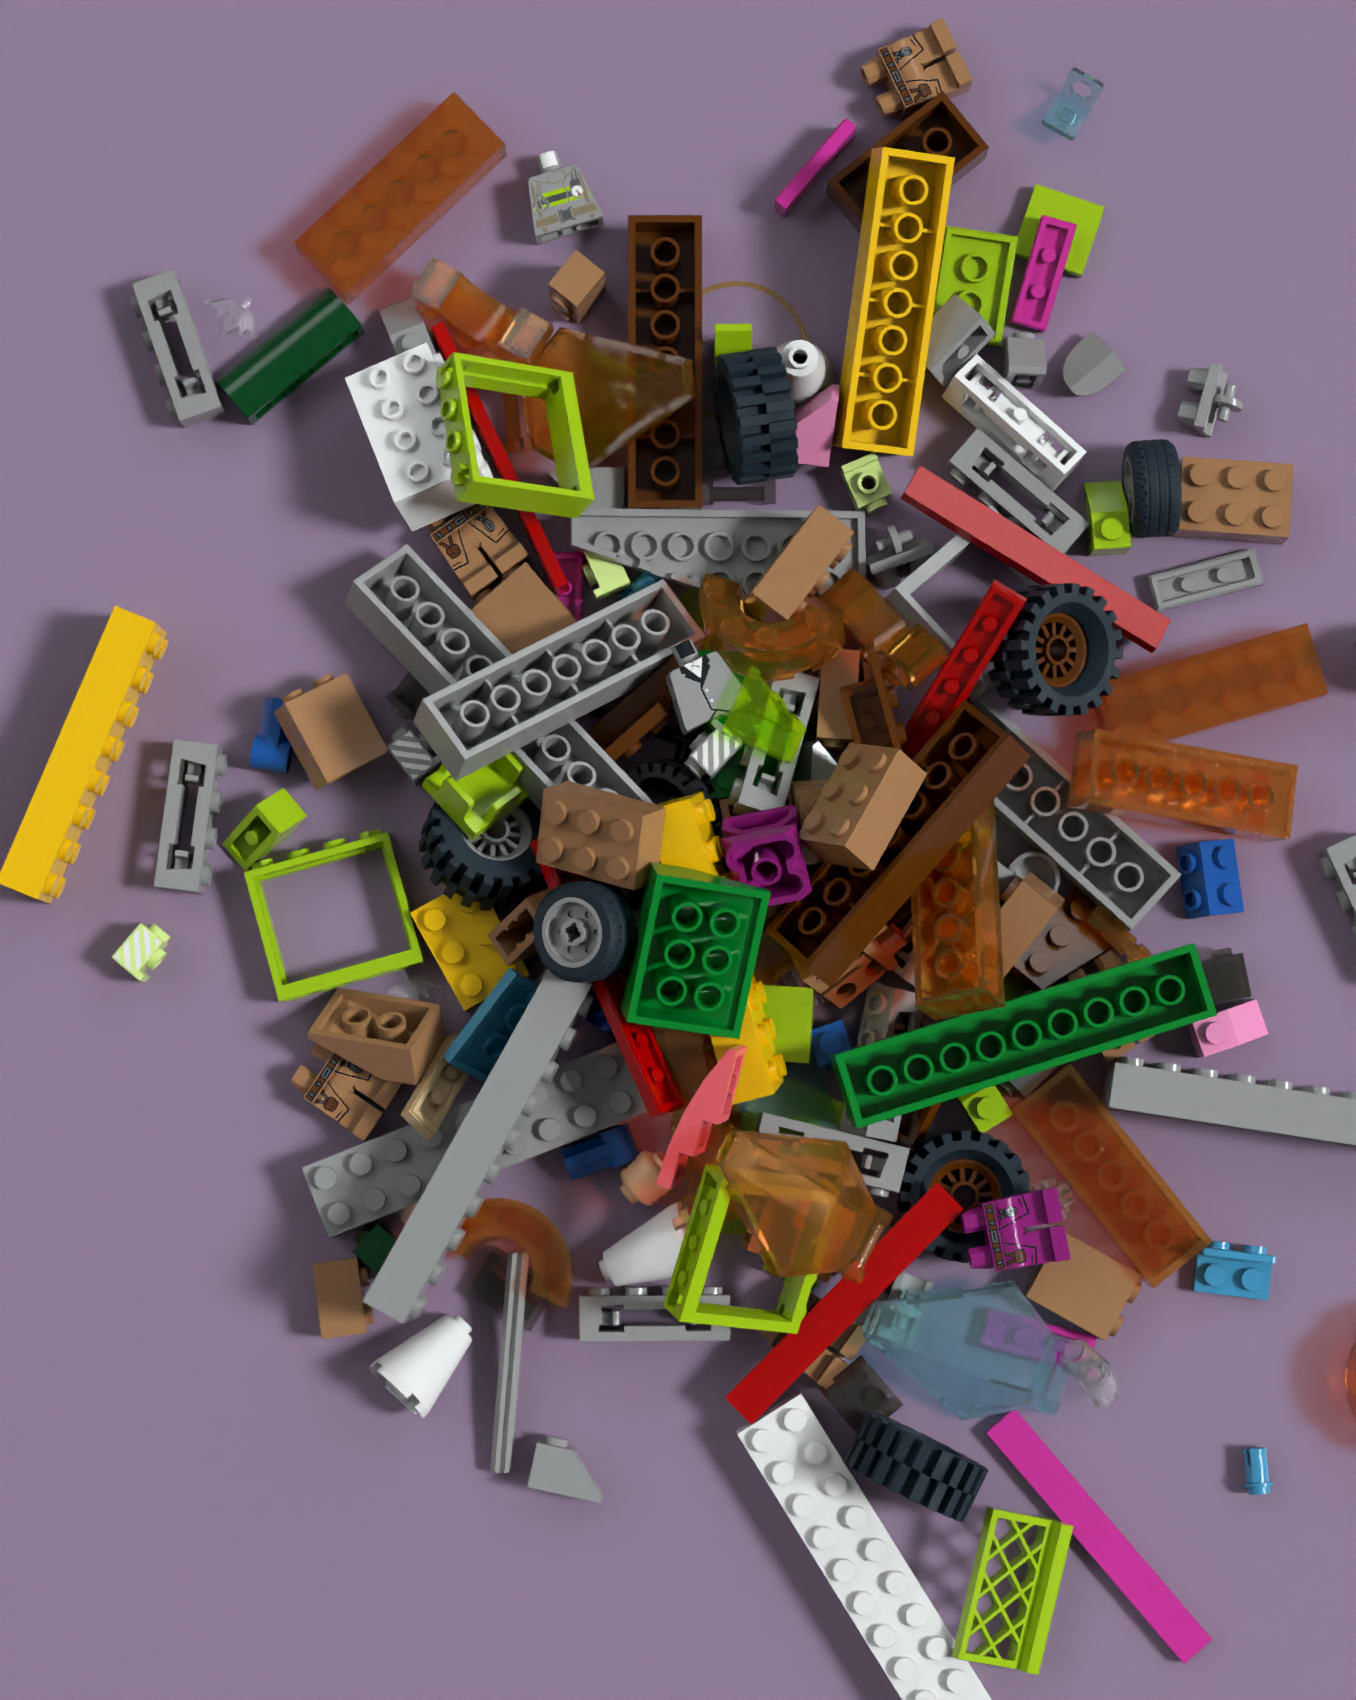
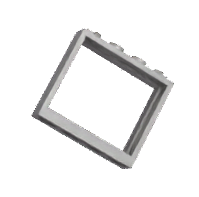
(912, 613)

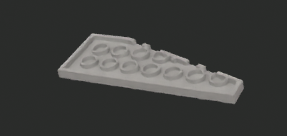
(694, 542)

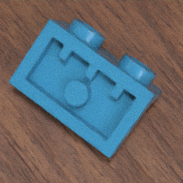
(1233, 1272)

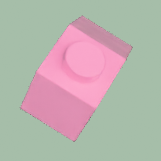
(816, 427)
(1227, 1029)

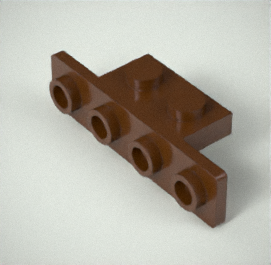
(871, 705)
(636, 714)

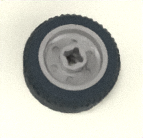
(1152, 488)
(584, 931)

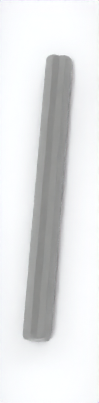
(509, 1361)

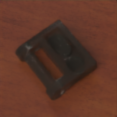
(716, 467)

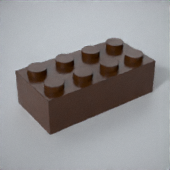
(932, 129)

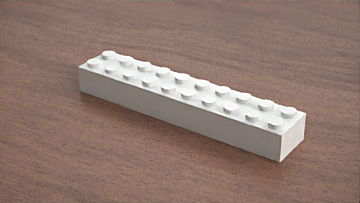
(857, 1554)

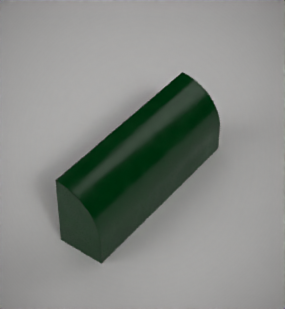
(290, 355)

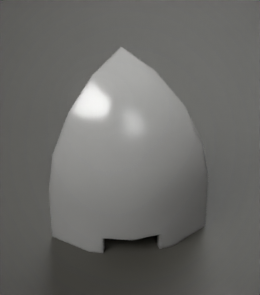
(1091, 366)

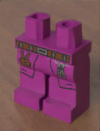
(1005, 1234)

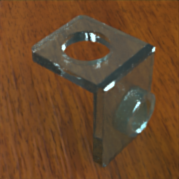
(1070, 109)

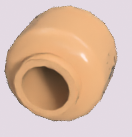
(641, 1179)

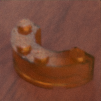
(478, 318)
(867, 617)
(773, 648)
(532, 1231)

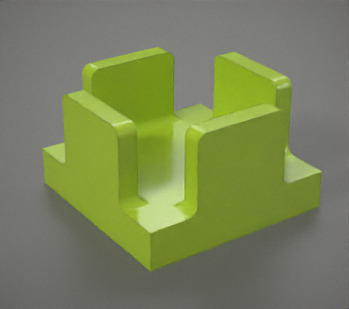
(480, 797)

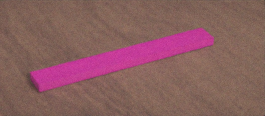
(1099, 1535)

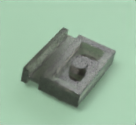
(490, 1288)
(860, 1390)

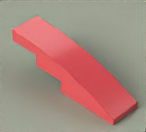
(709, 1105)

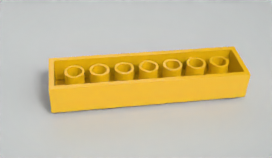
(893, 301)
(83, 755)
(692, 844)

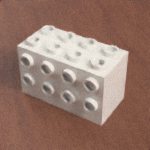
(408, 435)

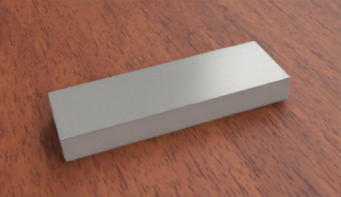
(1205, 580)

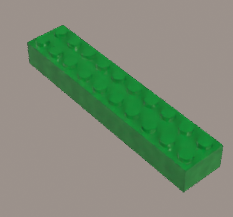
(1023, 1036)

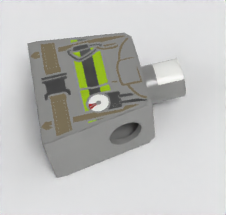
(561, 200)

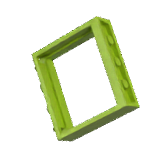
(565, 429)
(303, 860)
(694, 1263)

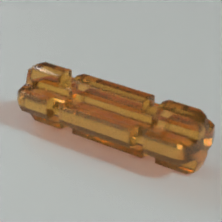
(1116, 934)

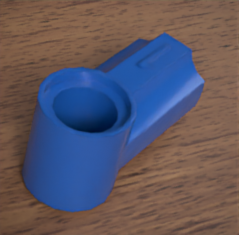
(271, 747)
(606, 1150)

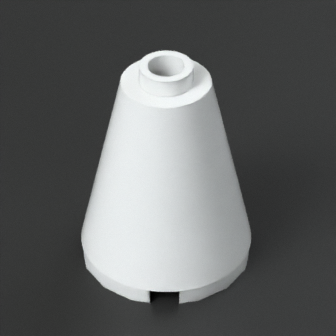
(806, 369)
(648, 1251)
(424, 1363)

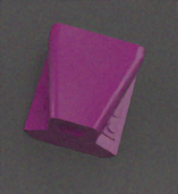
(767, 853)

